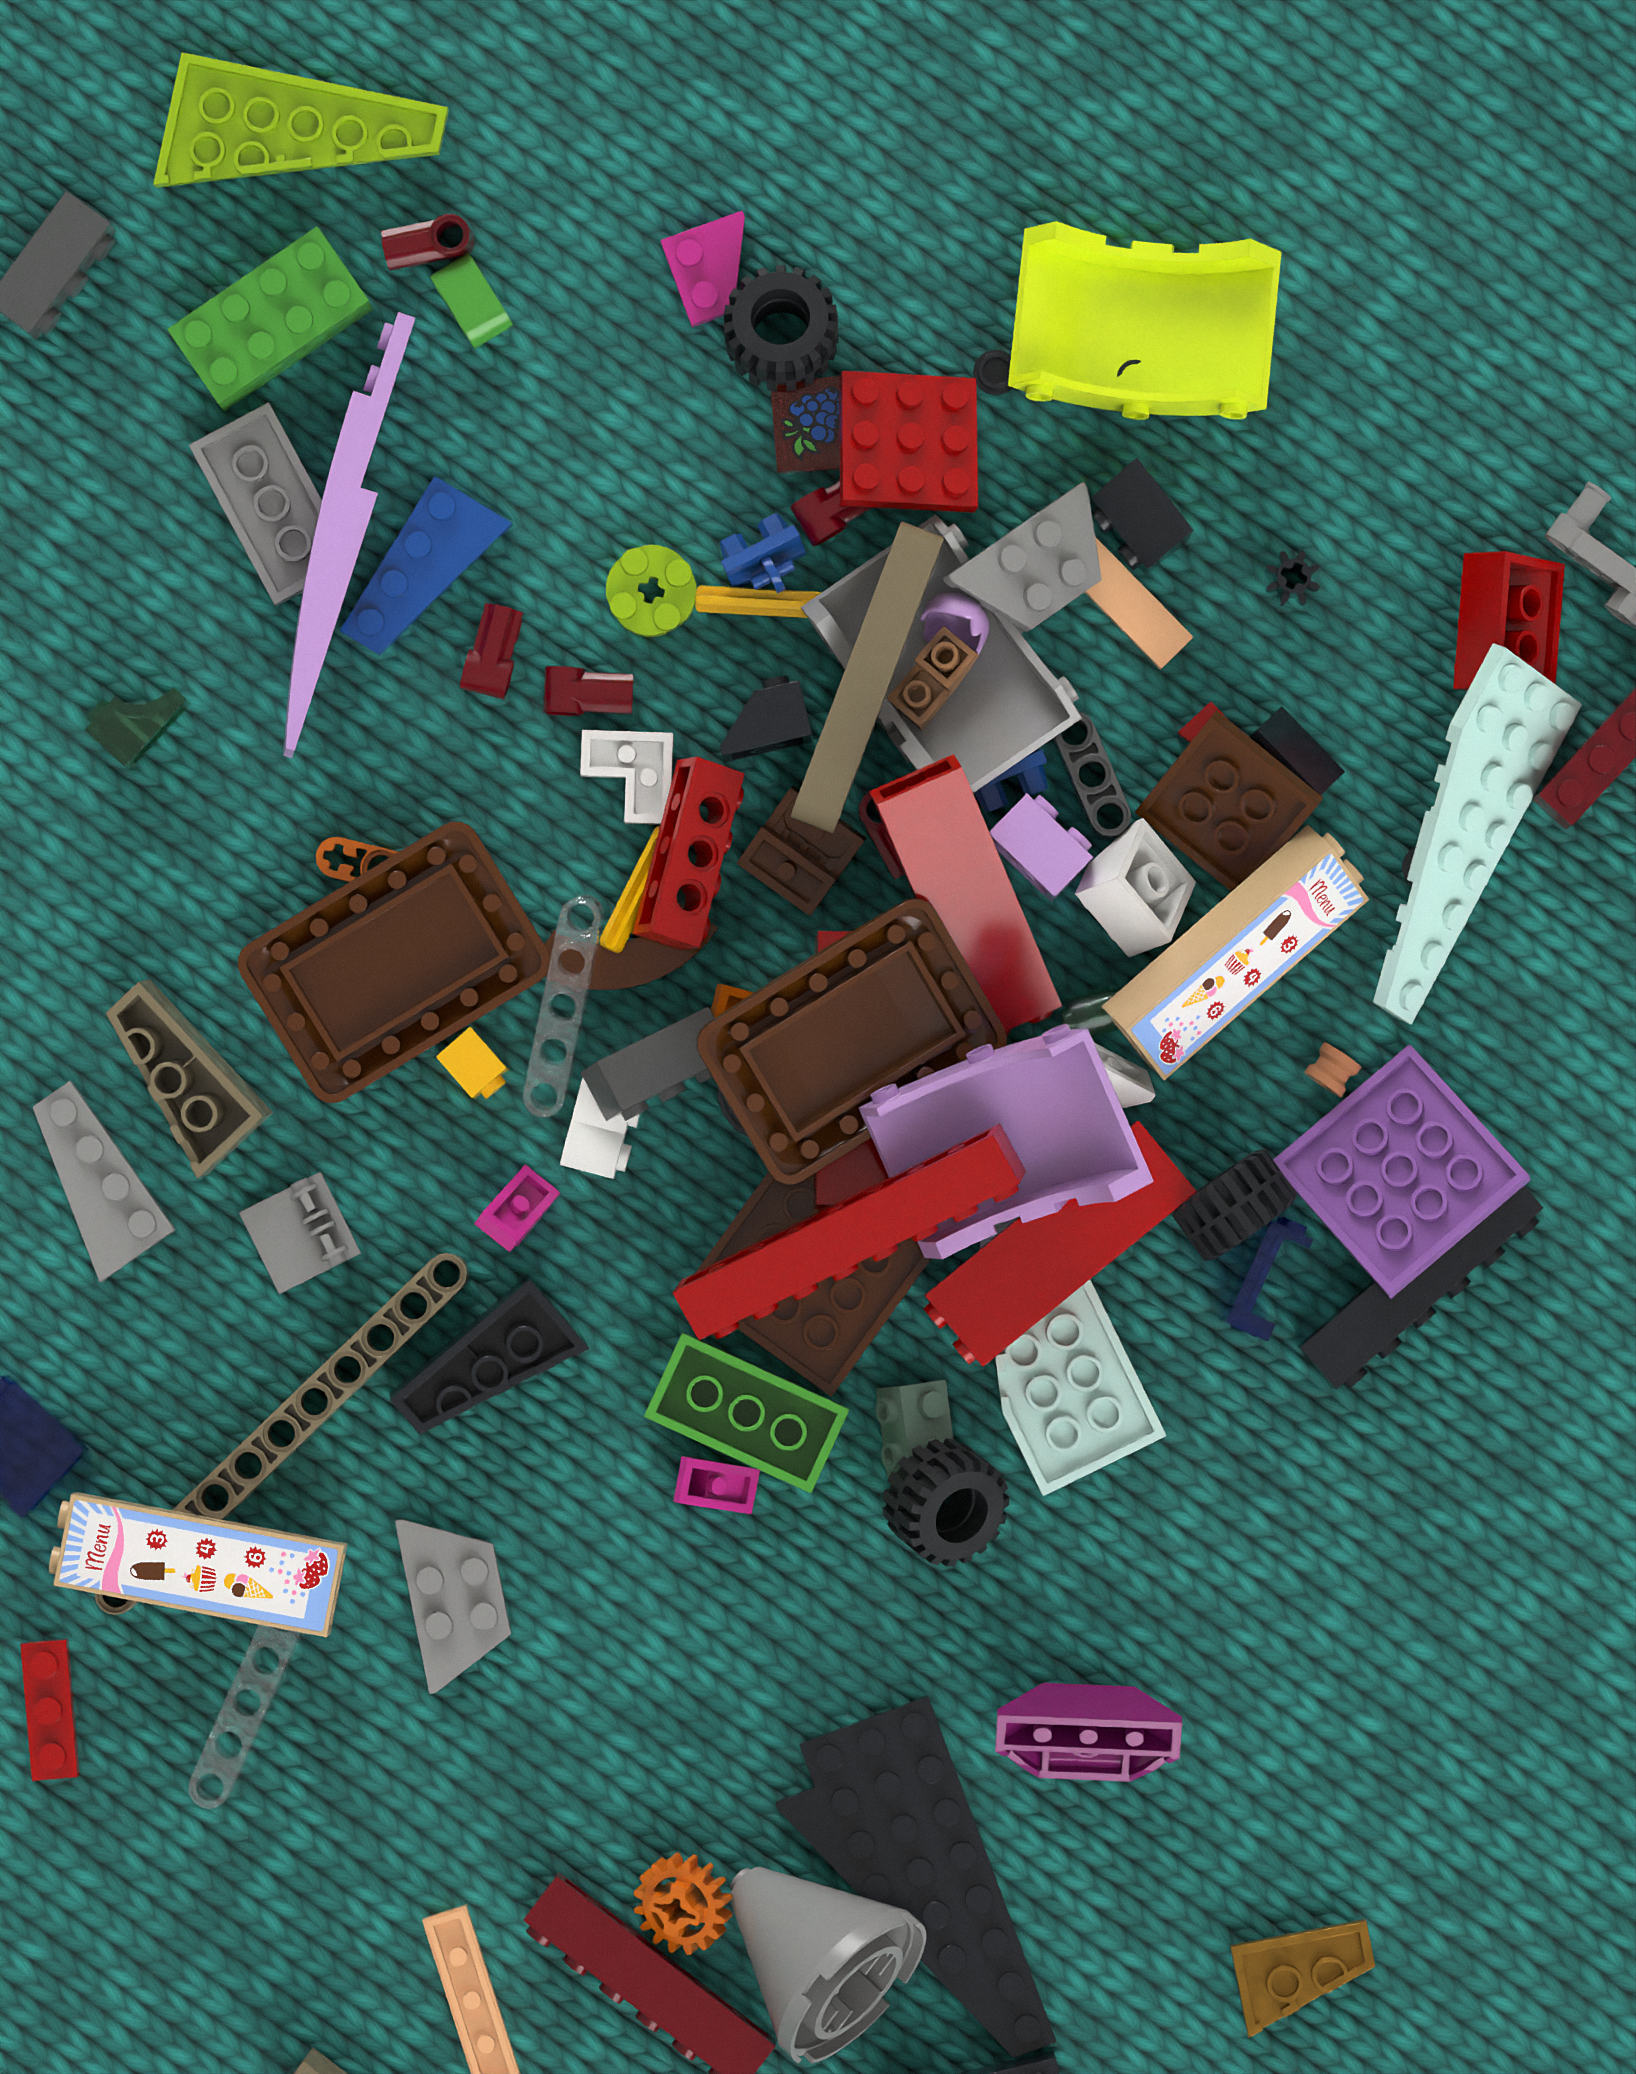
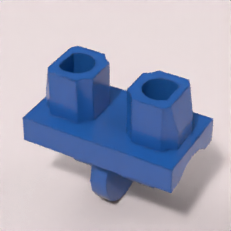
(765, 560)
(1030, 777)

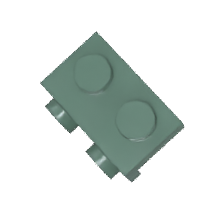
(911, 1418)

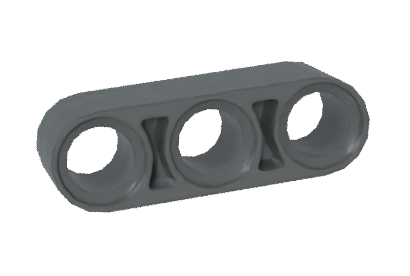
(1093, 798)

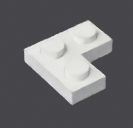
(641, 759)

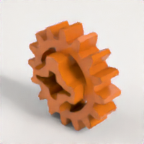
(686, 1902)

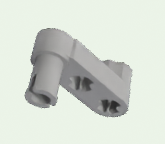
(1572, 537)

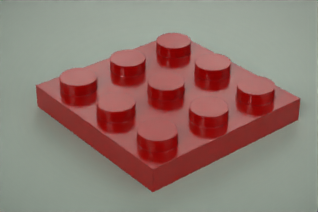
(908, 441)

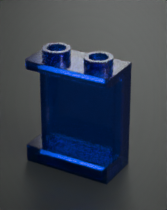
(1239, 1307)
(33, 1448)

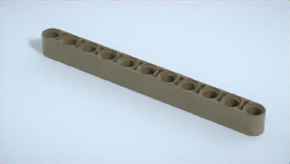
(337, 1392)

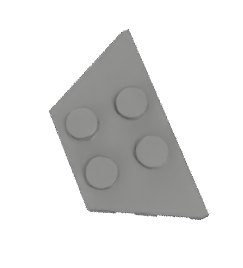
(1036, 564)
(453, 1598)

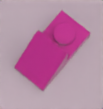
(517, 1208)
(716, 1485)

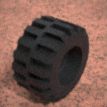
(781, 294)
(1235, 1205)
(965, 1521)

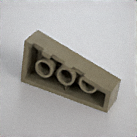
(194, 1086)

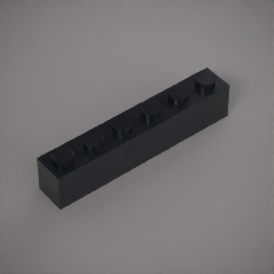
(1373, 1321)

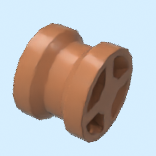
(1332, 1069)

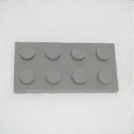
(263, 497)

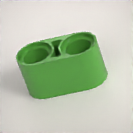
(471, 300)

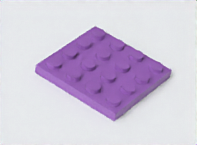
(1401, 1171)

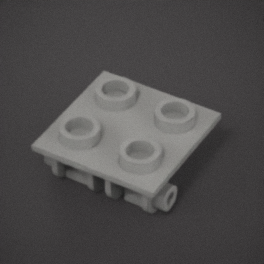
(300, 1232)

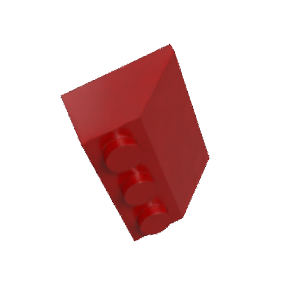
(1511, 604)

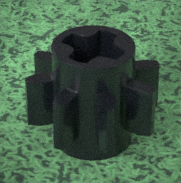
(1280, 581)

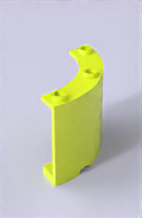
(1188, 317)

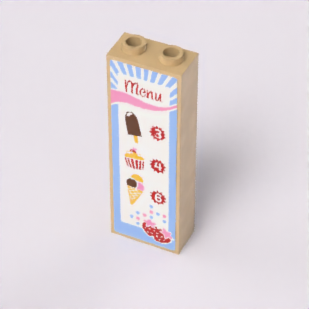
(1237, 951)
(198, 1564)

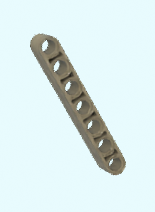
(867, 677)

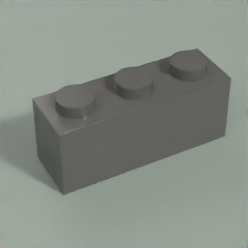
(54, 265)
(649, 1069)

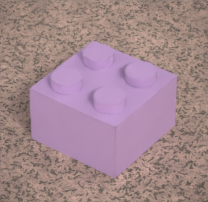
(1040, 846)

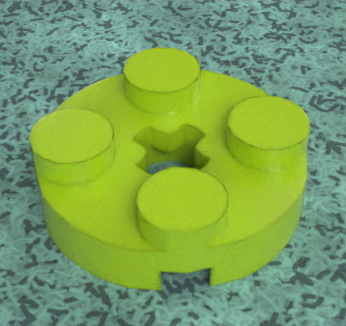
(665, 612)

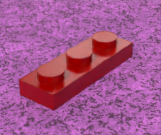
(50, 1709)

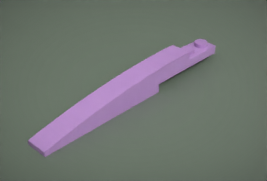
(340, 527)

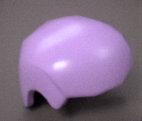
(959, 615)

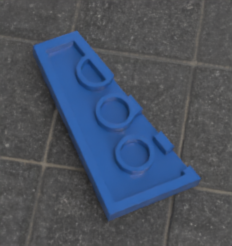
(428, 555)

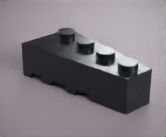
(496, 1351)

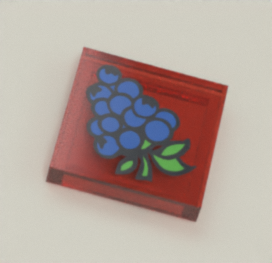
(807, 426)

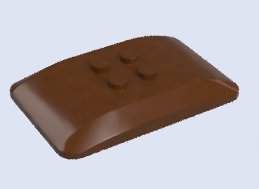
(394, 962)
(837, 1028)

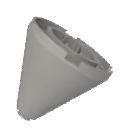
(822, 1957)

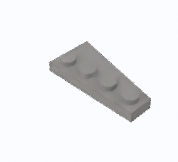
(104, 1191)

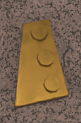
(1294, 1968)

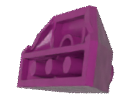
(1088, 1732)

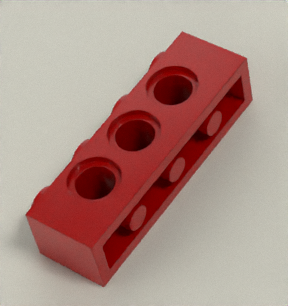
(670, 868)

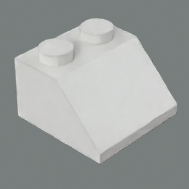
(1136, 890)

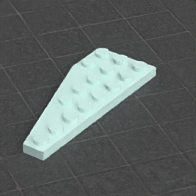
(1495, 763)
(1072, 1392)

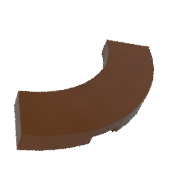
(634, 966)

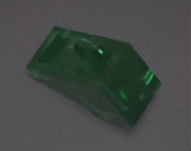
(133, 729)

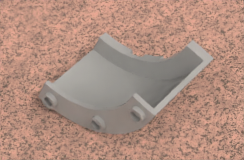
(999, 709)

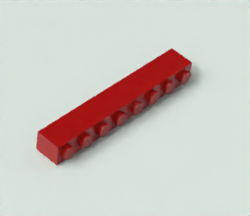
(851, 1232)

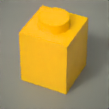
(473, 1065)

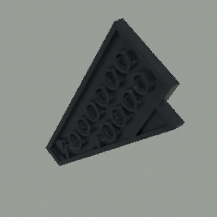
(904, 1836)

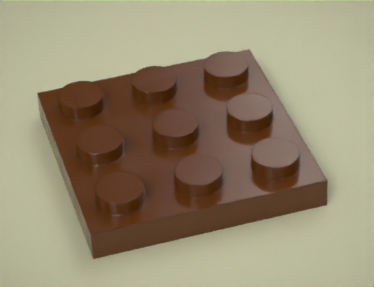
(1228, 803)

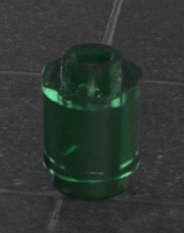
(1086, 1012)

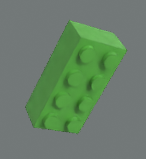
(270, 319)
(746, 1412)

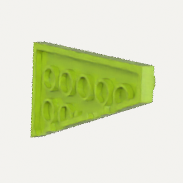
(260, 122)

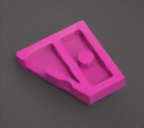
(706, 265)

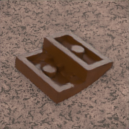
(798, 857)

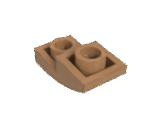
(933, 678)

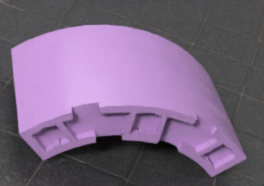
(1051, 1105)

